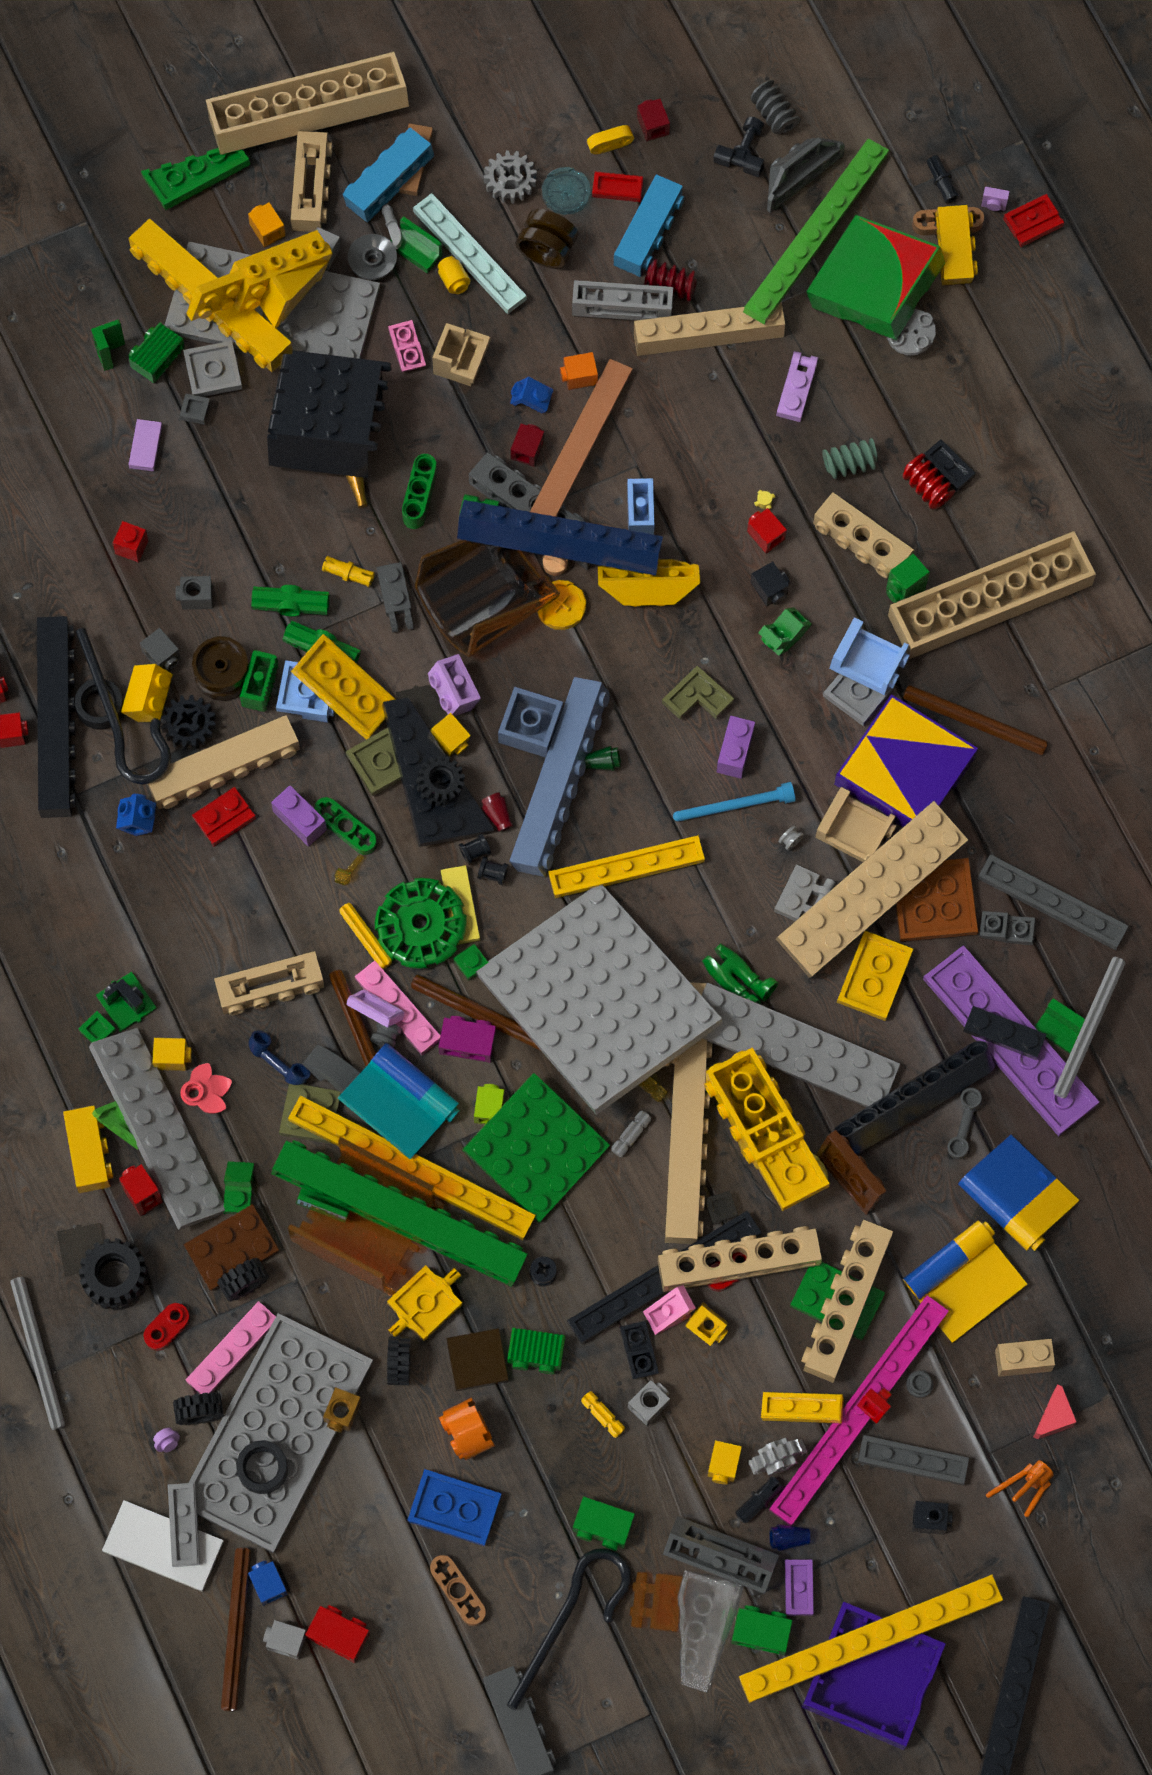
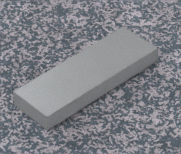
(183, 1524)

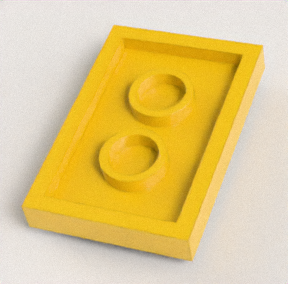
(874, 975)

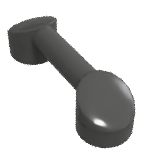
(971, 1102)

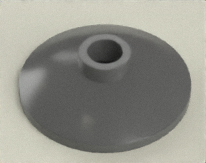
(370, 247)

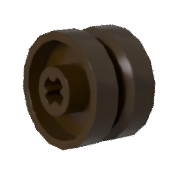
(546, 238)
(220, 668)

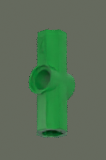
(290, 600)
(304, 638)

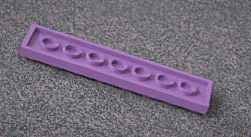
(963, 984)

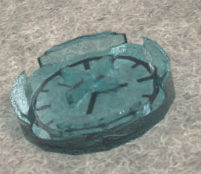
(565, 191)

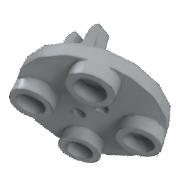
(911, 343)

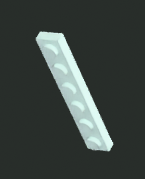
(469, 253)

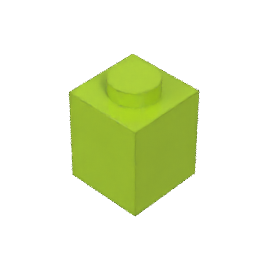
(488, 1102)

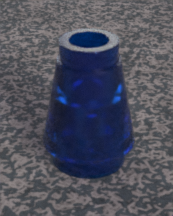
(787, 1537)

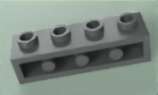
(518, 1725)

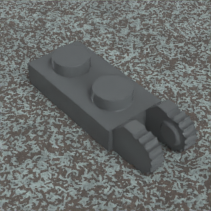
(395, 594)

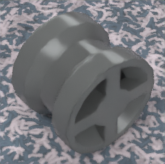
(386, 1035)

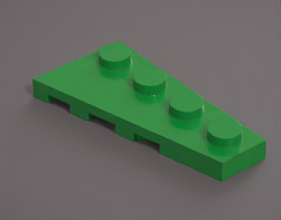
(184, 179)

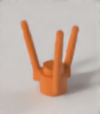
(1037, 1476)

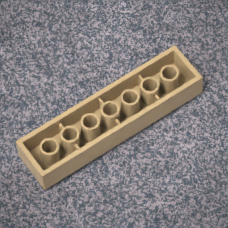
(307, 103)
(992, 594)
(871, 889)

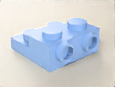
(298, 699)

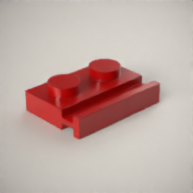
(1033, 220)
(224, 816)

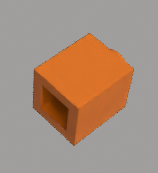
(579, 371)

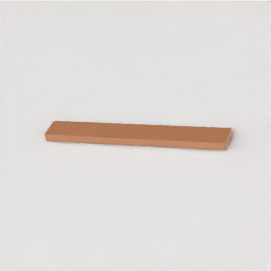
(582, 439)

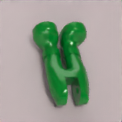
(736, 965)

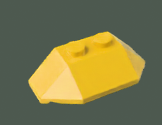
(667, 587)

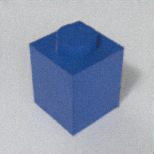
(267, 1582)

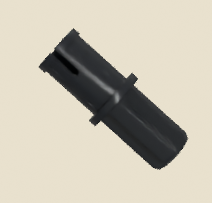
(942, 179)
(759, 1500)

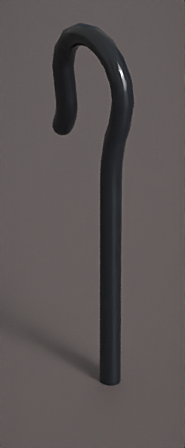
(116, 725)
(566, 1610)

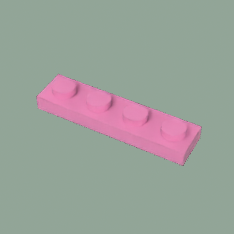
(414, 1024)
(231, 1349)

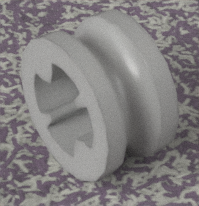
(791, 838)

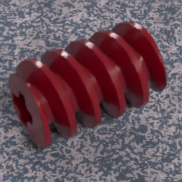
(670, 278)

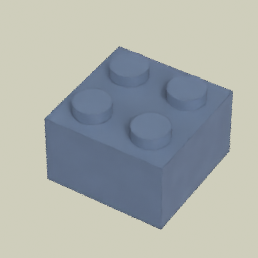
(530, 722)

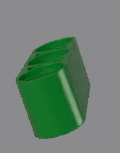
(419, 480)

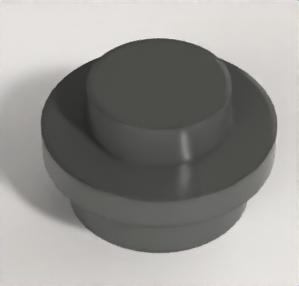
(919, 1384)

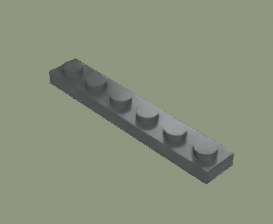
(1053, 902)

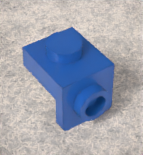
(531, 394)

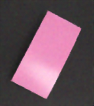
(406, 346)

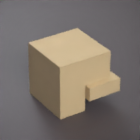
(459, 354)

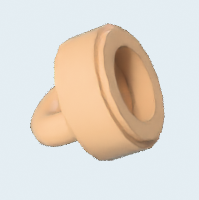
(554, 565)

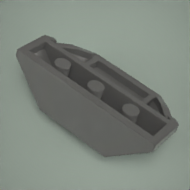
(800, 167)

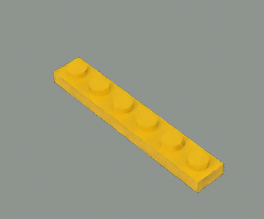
(626, 866)

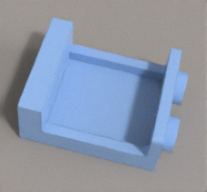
(869, 658)

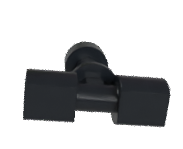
(741, 154)

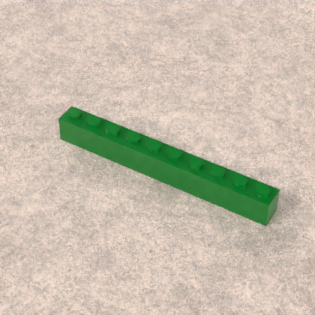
(399, 1213)

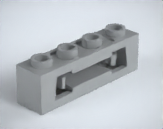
(621, 301)

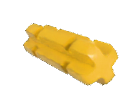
(602, 1414)

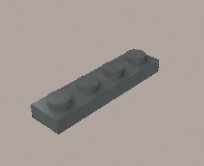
(913, 1460)

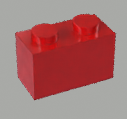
(140, 1189)
(338, 1633)

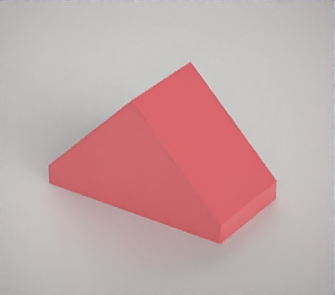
(1057, 1415)

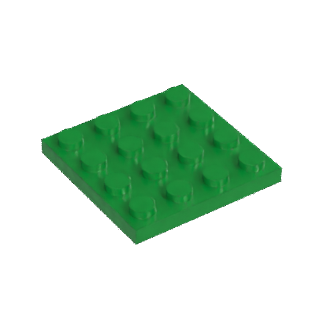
(535, 1147)

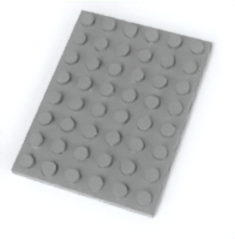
(599, 998)

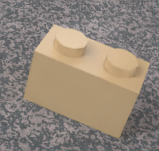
(1025, 1357)

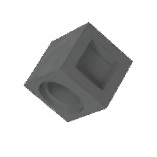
(203, 600)
(160, 650)

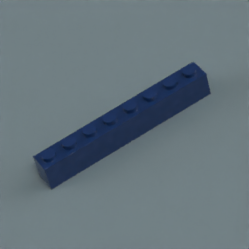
(559, 537)

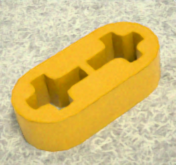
(610, 139)

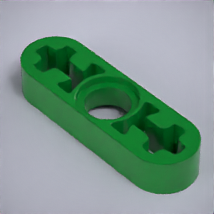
(364, 832)

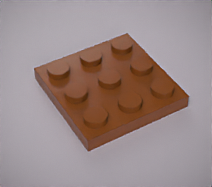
(939, 904)

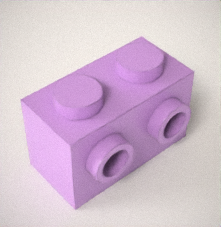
(453, 685)

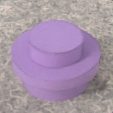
(166, 1440)

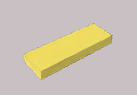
(458, 880)

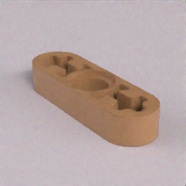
(929, 216)
(475, 1603)

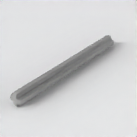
(1089, 1027)
(37, 1353)

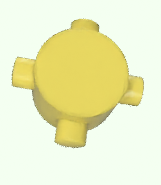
(764, 499)

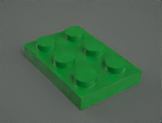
(817, 1287)

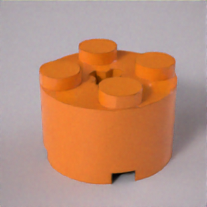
(467, 1428)

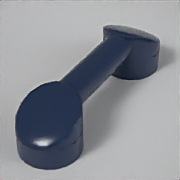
(259, 1044)

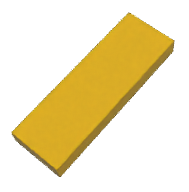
(802, 1407)

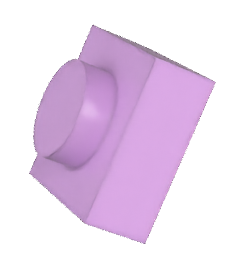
(995, 199)

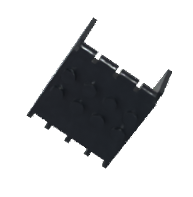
(326, 413)

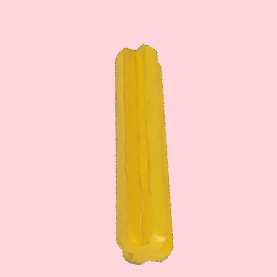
(365, 935)

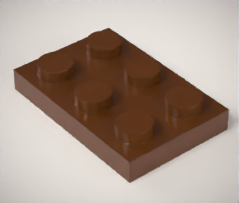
(851, 1172)
(230, 1244)

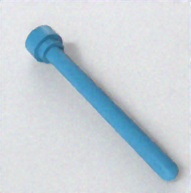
(783, 793)

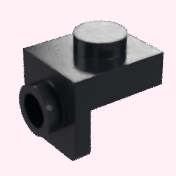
(131, 996)

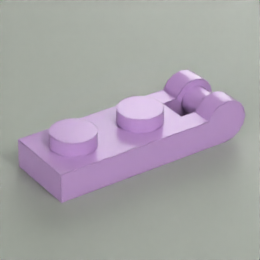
(797, 387)

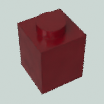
(653, 119)
(527, 444)

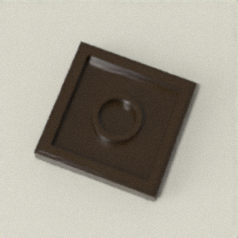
(477, 1359)

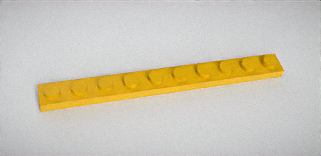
(446, 1184)
(870, 1638)

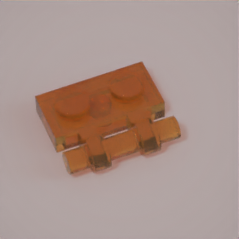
(665, 1606)

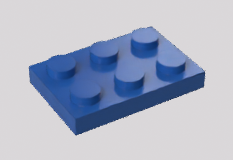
(454, 1507)

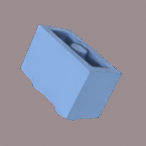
(640, 505)

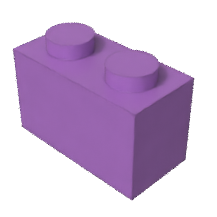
(735, 747)
(299, 815)

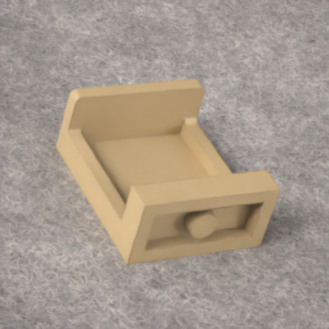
(854, 827)

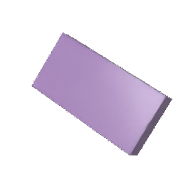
(145, 445)
(375, 1008)

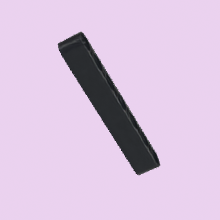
(917, 1096)

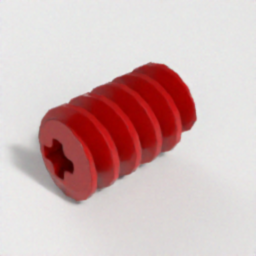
(927, 483)

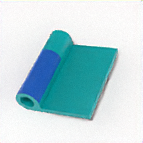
(399, 1101)

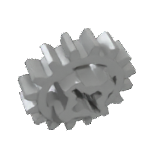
(510, 177)
(777, 1456)

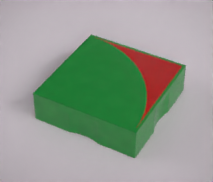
(875, 277)

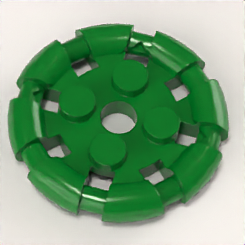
(428, 936)

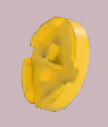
(566, 609)

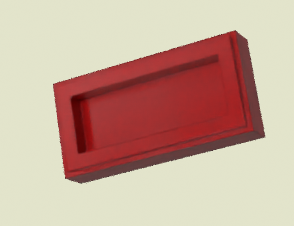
(617, 186)

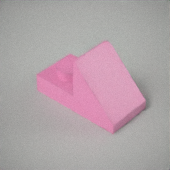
(669, 1310)

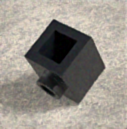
(770, 584)
(931, 1517)

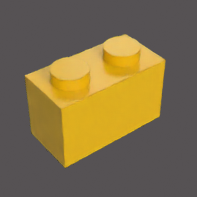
(146, 692)

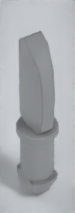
(391, 224)

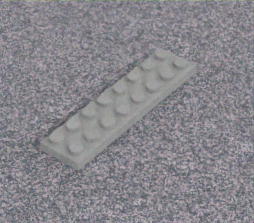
(800, 1049)
(157, 1128)

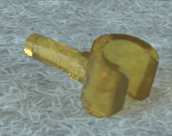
(343, 876)

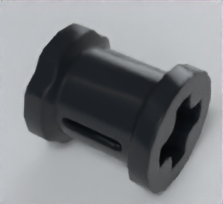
(474, 849)
(492, 871)

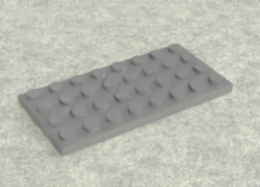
(326, 321)
(283, 1404)

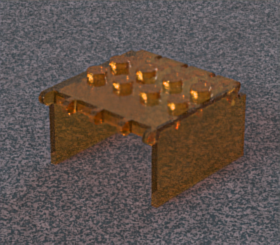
(360, 1244)

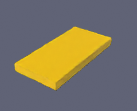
(343, 686)

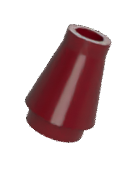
(497, 811)

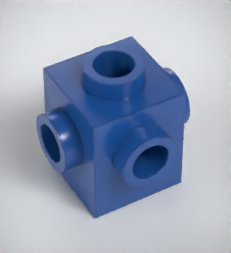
(136, 815)

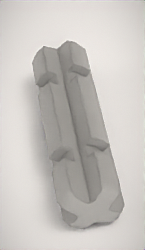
(631, 1134)

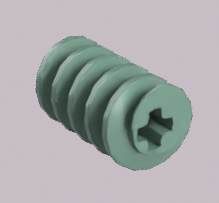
(850, 458)

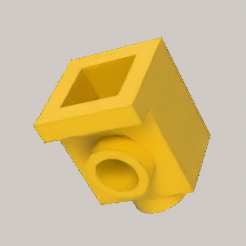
(697, 1320)

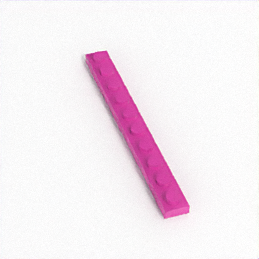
(841, 1435)

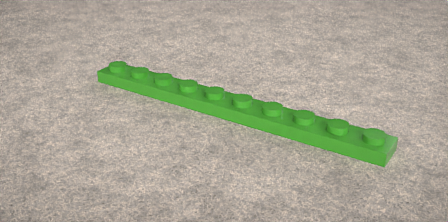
(815, 231)

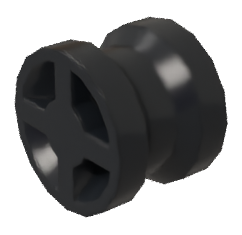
(545, 1276)

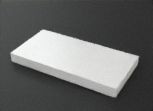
(145, 1541)

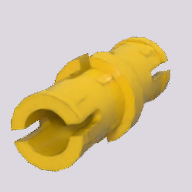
(348, 571)

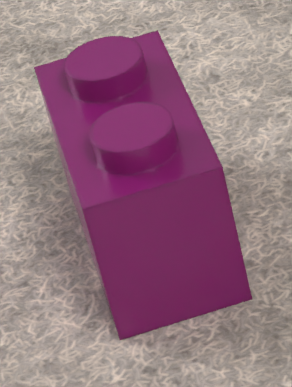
(467, 1039)

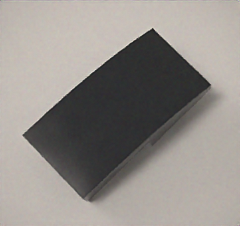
(638, 1349)

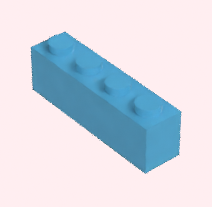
(388, 174)
(648, 225)

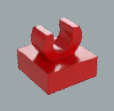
(875, 1404)

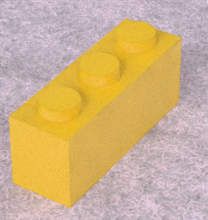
(956, 244)
(87, 1150)

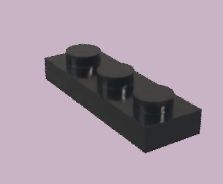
(1004, 1033)

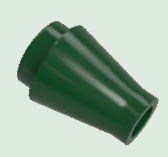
(603, 759)

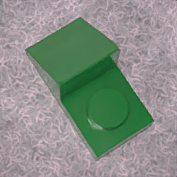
(238, 1186)

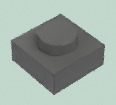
(194, 409)

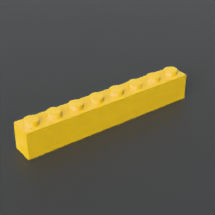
(185, 273)

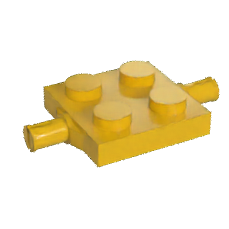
(424, 1303)

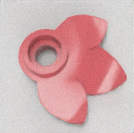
(210, 1089)

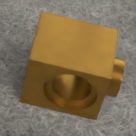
(346, 1399)

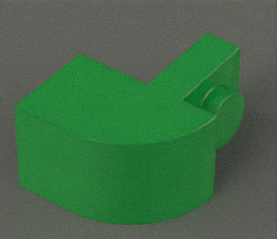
(785, 631)

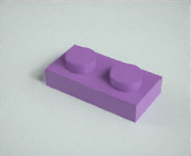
(799, 1587)

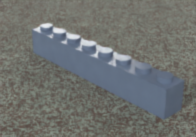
(559, 777)

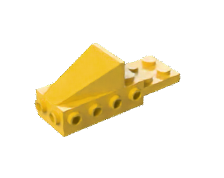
(271, 278)
(765, 1127)

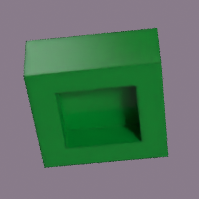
(470, 961)
(96, 1028)

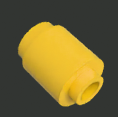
(453, 275)

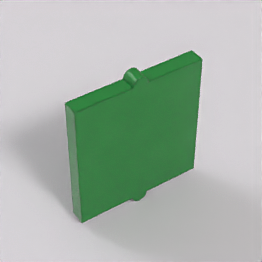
(121, 1012)

